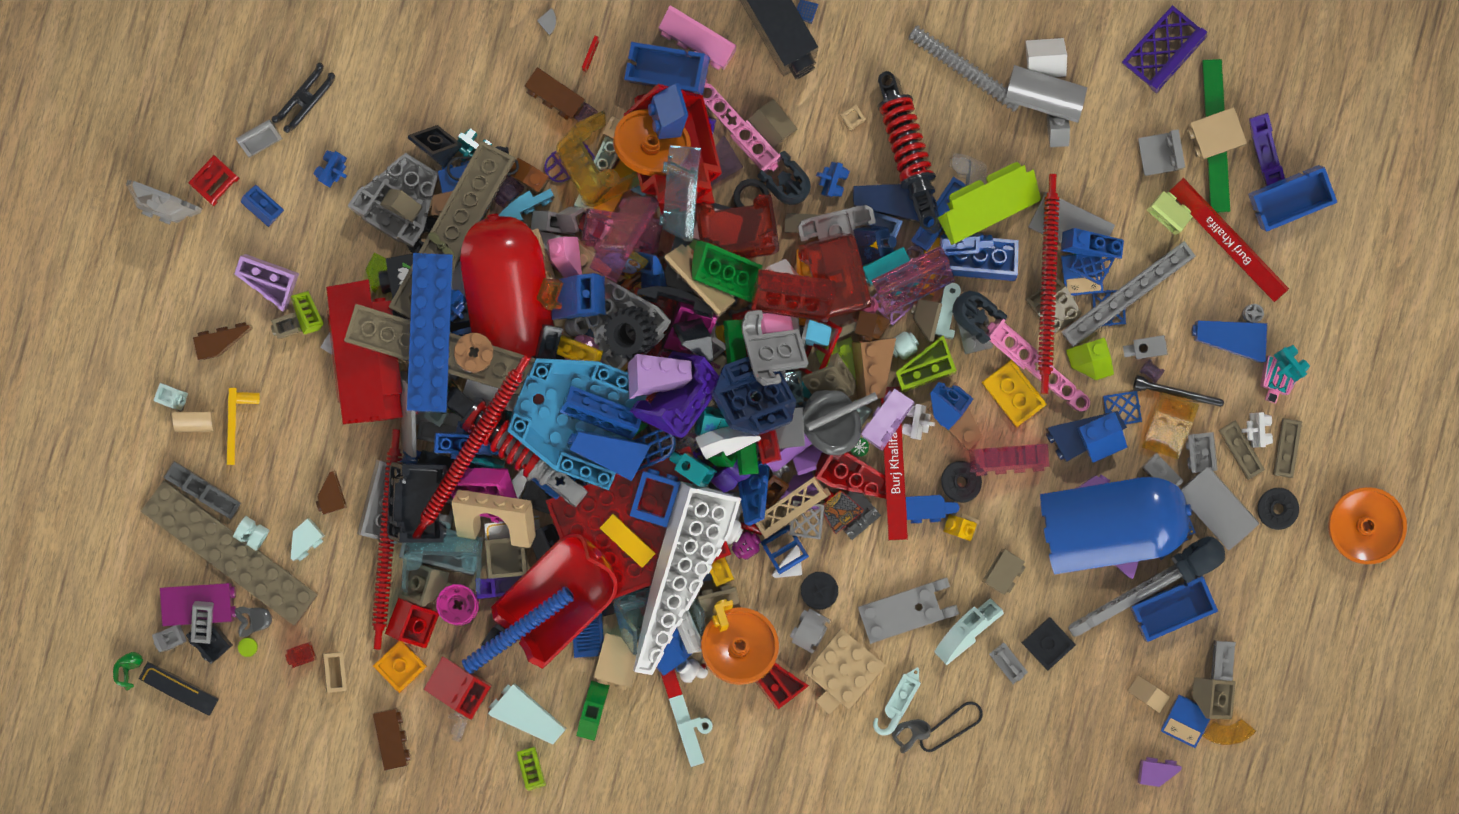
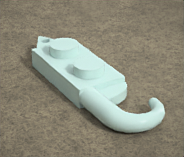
(899, 701)

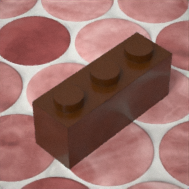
(554, 94)
(391, 738)

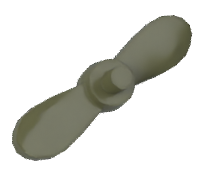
(441, 245)

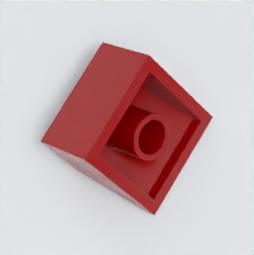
(412, 623)

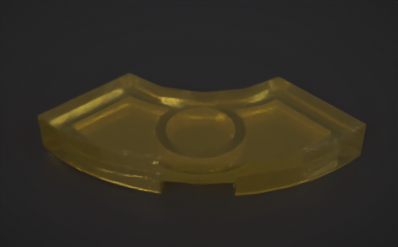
(1229, 734)

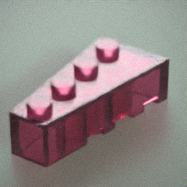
(1009, 458)

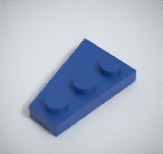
(754, 495)

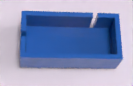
(666, 67)
(1292, 198)
(1173, 608)

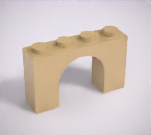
(513, 511)

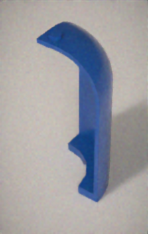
(1114, 523)

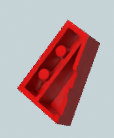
(780, 686)

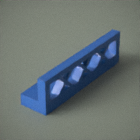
(922, 237)
(602, 410)

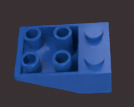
(581, 297)

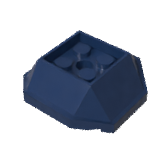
(733, 395)

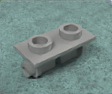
(1008, 663)

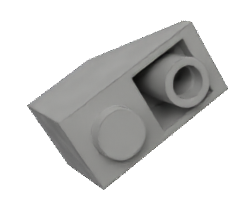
(1058, 131)

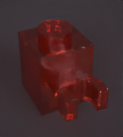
(300, 655)

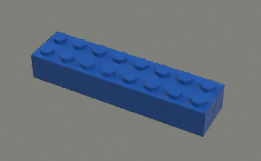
(429, 332)

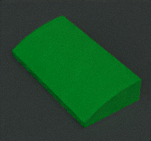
(724, 270)

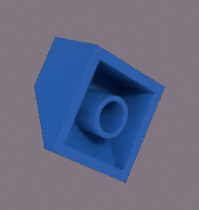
(668, 112)
(1102, 437)
(673, 655)

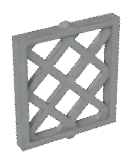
(805, 533)

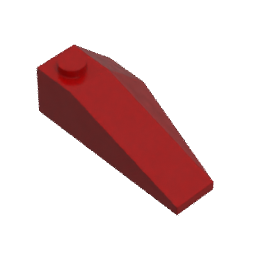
(850, 474)

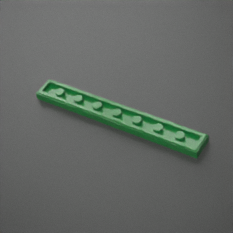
(1217, 164)
(735, 351)

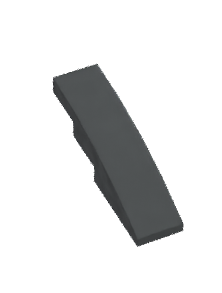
(202, 490)

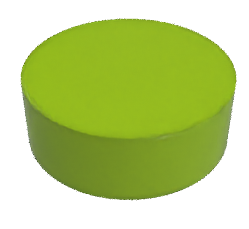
(247, 647)

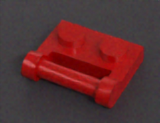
(209, 175)

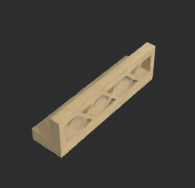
(798, 510)

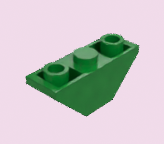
(592, 710)

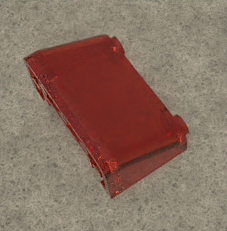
(740, 230)
(838, 260)

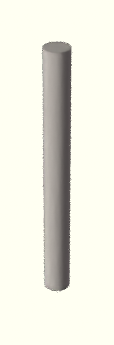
(842, 411)

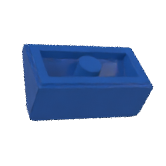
(261, 205)

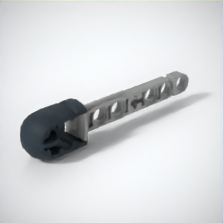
(1194, 561)

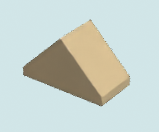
(1148, 694)

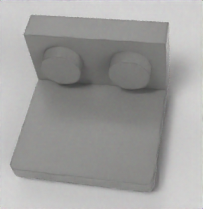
(1161, 153)

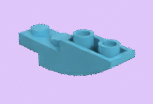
(526, 204)

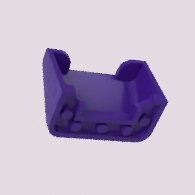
(680, 408)

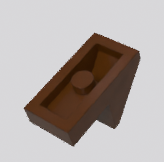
(775, 490)

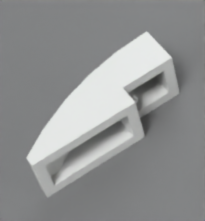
(724, 440)

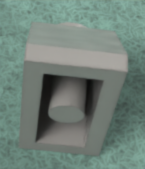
(547, 222)

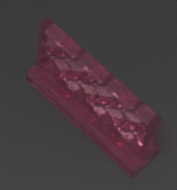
(912, 273)

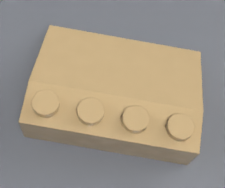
(681, 262)

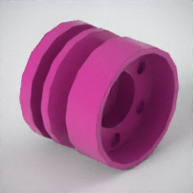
(446, 604)

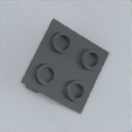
(864, 519)

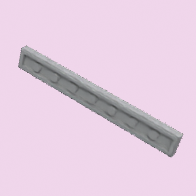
(1128, 294)

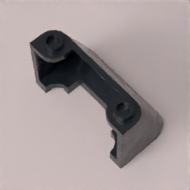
(409, 493)

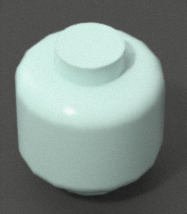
(905, 345)

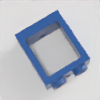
(651, 517)

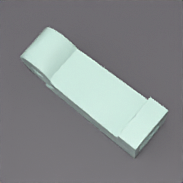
(948, 298)

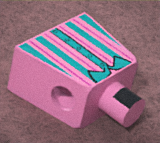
(1273, 382)

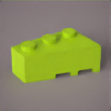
(927, 367)

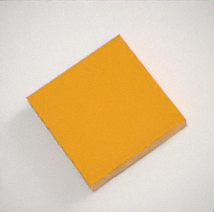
(400, 666)

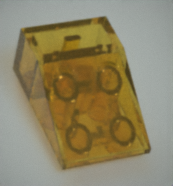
(1170, 425)

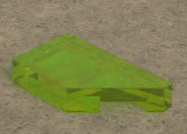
(376, 264)

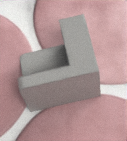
(568, 219)

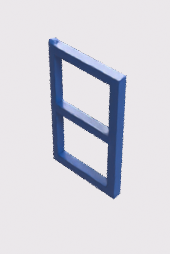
(772, 556)

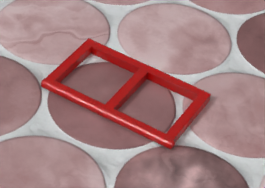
(827, 352)

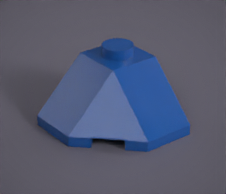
(949, 404)

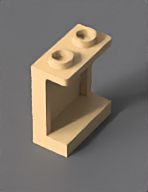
(1216, 134)
(615, 662)

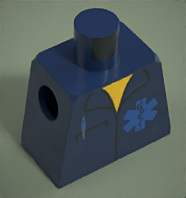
(873, 242)

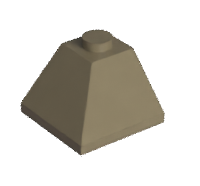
(926, 317)
(424, 585)
(1214, 697)

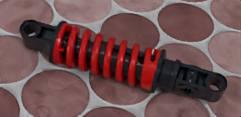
(908, 150)

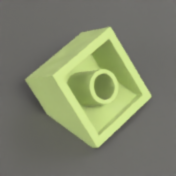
(1170, 213)

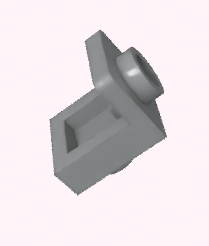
(169, 638)

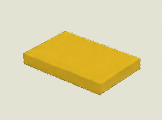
(1014, 393)

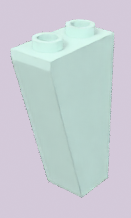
(526, 714)

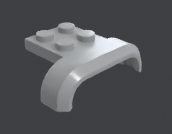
(836, 222)
(771, 350)

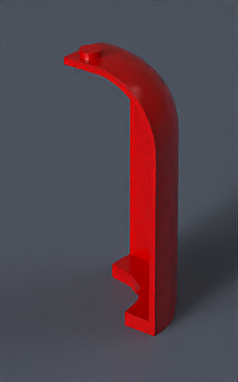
(502, 281)
(570, 564)

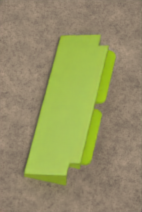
(984, 205)

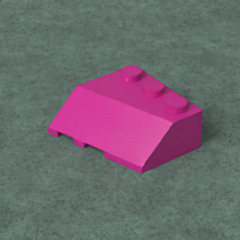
(487, 481)

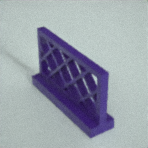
(1176, 61)

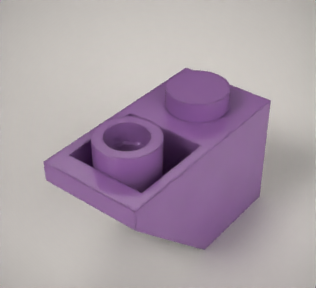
(1156, 773)

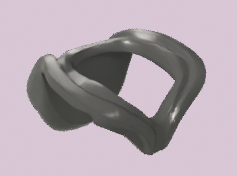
(259, 620)
(920, 730)

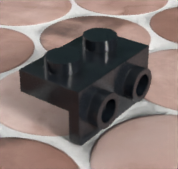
(217, 647)

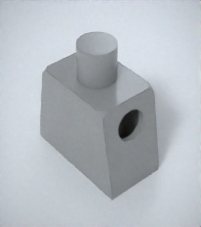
(1156, 347)

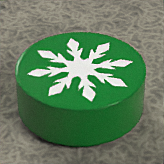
(861, 448)

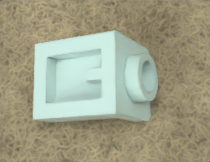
(170, 397)

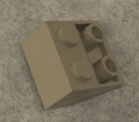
(710, 597)

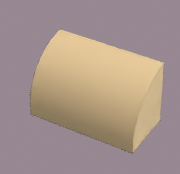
(193, 421)
(334, 672)

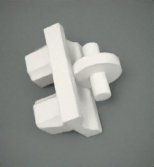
(920, 424)
(1256, 429)

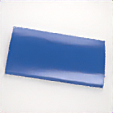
(990, 263)

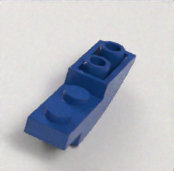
(453, 443)

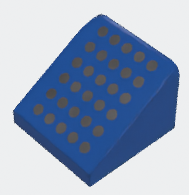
(807, 10)

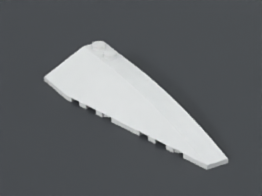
(693, 539)

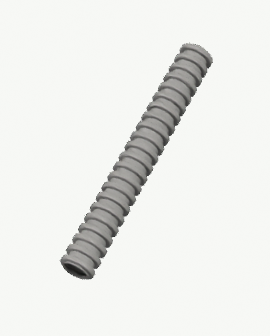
(962, 66)

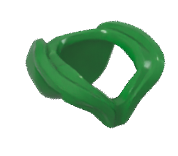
(127, 662)

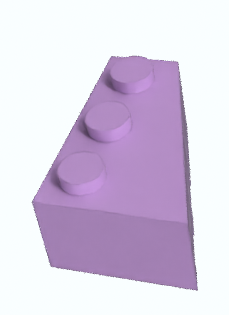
(268, 279)
(657, 374)
(887, 419)

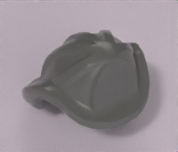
(837, 435)

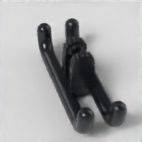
(304, 98)

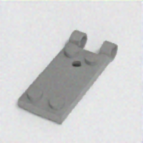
(898, 612)

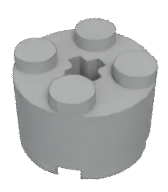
(810, 630)

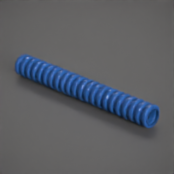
(518, 630)

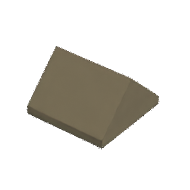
(772, 123)

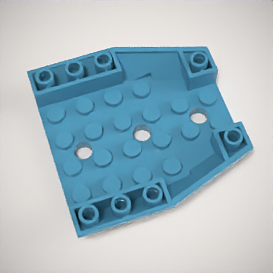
(547, 430)

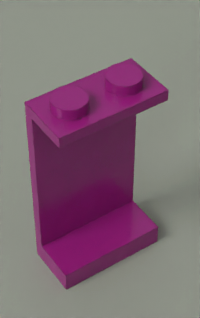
(179, 601)

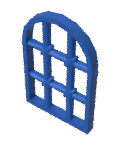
(660, 450)

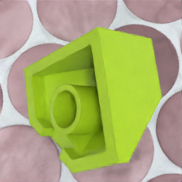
(1091, 359)

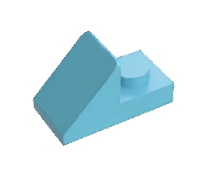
(817, 333)

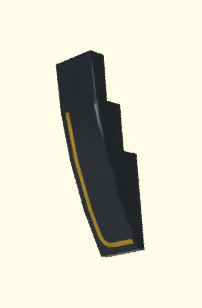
(178, 688)

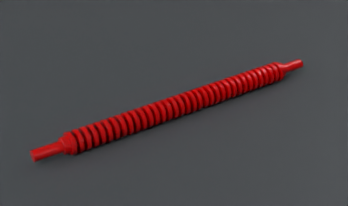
(1048, 283)
(472, 446)
(379, 626)

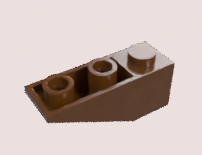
(216, 343)

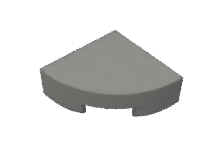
(548, 21)

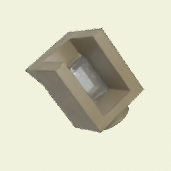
(285, 326)

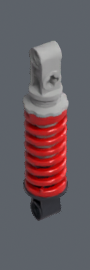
(512, 448)

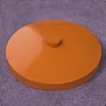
(639, 144)
(1367, 525)
(743, 650)

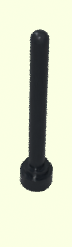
(1141, 383)

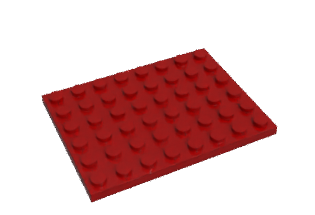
(618, 500)

